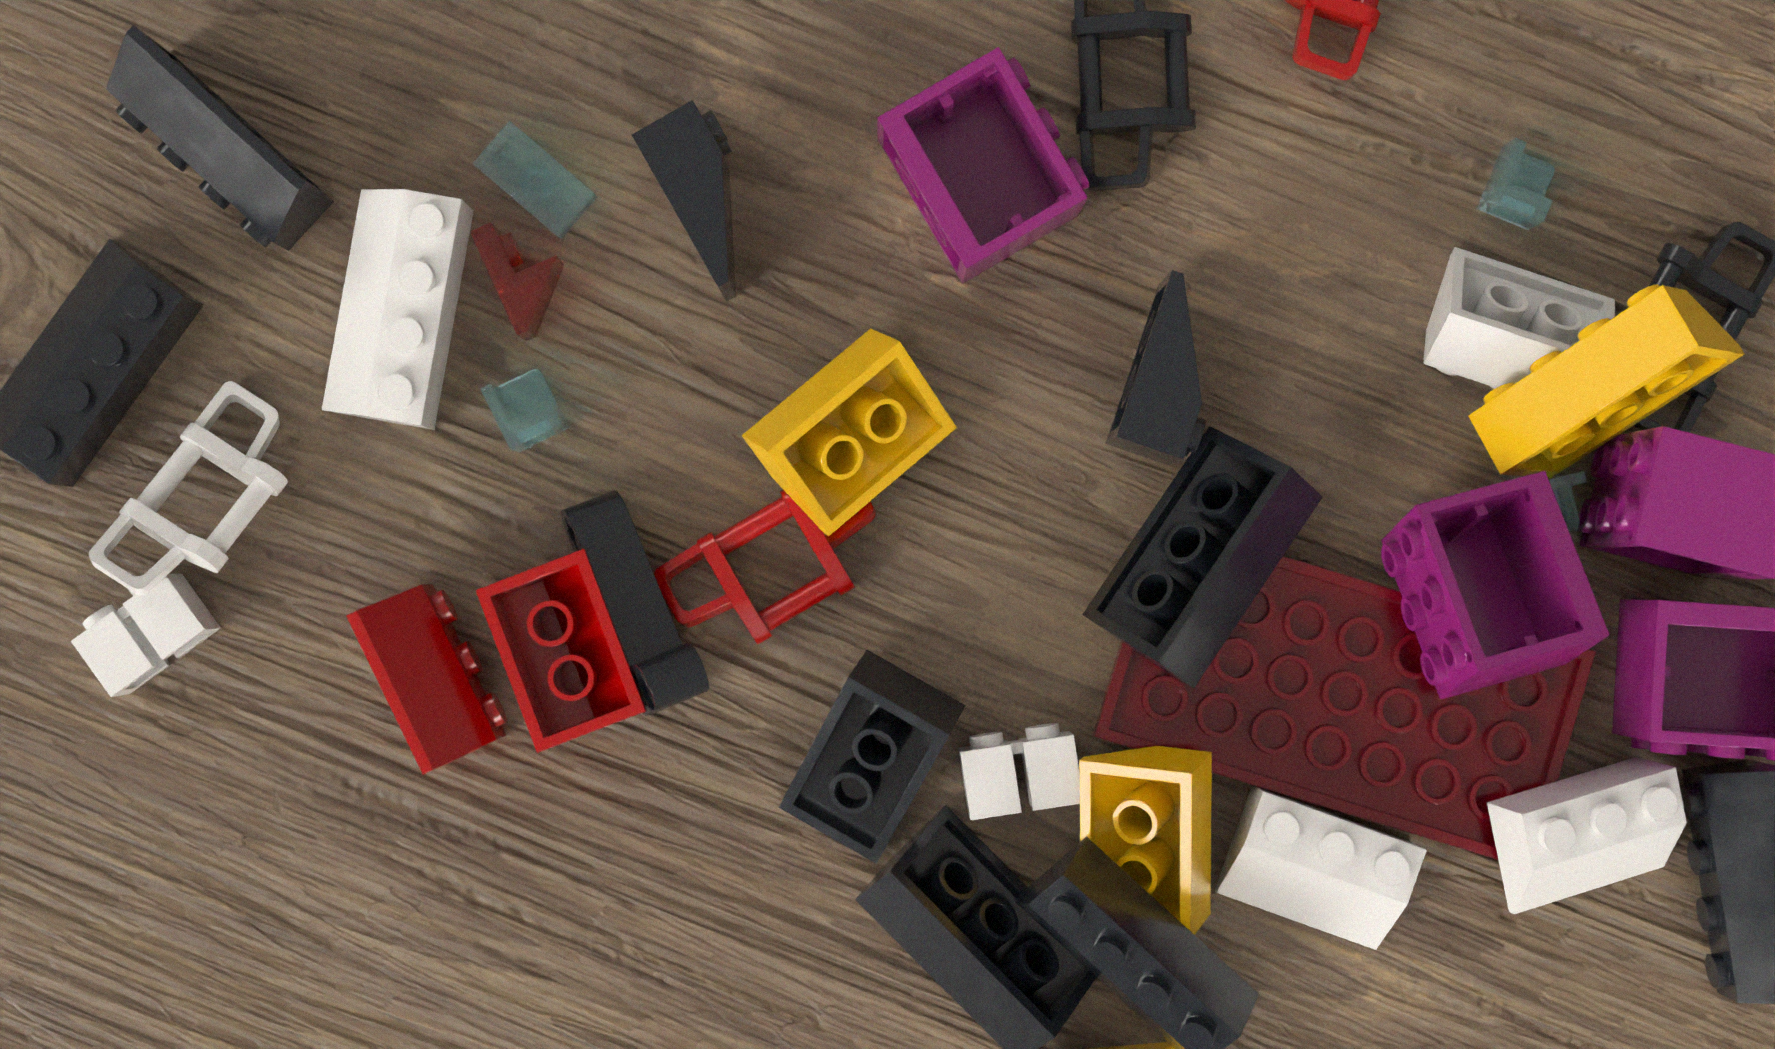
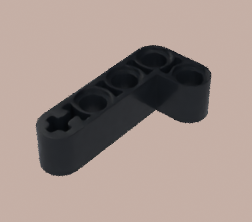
(658, 659)

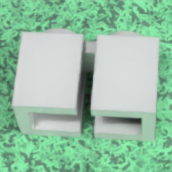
(135, 641)
(1048, 765)

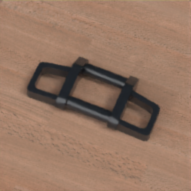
(1095, 121)
(1740, 304)

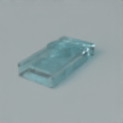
(535, 180)

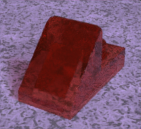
(524, 292)

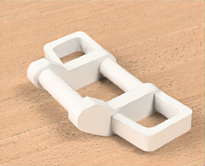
(197, 442)

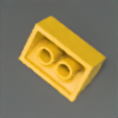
(850, 430)
(1154, 822)

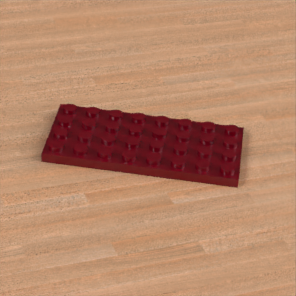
(1333, 708)

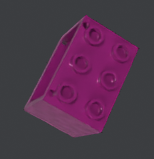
(982, 163)
(1683, 504)
(1492, 585)
(1696, 678)

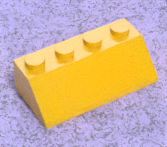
(1603, 382)

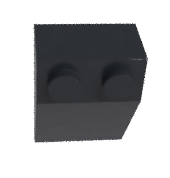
(690, 166)
(1163, 386)
(871, 755)

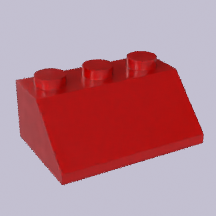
(561, 650)
(428, 675)

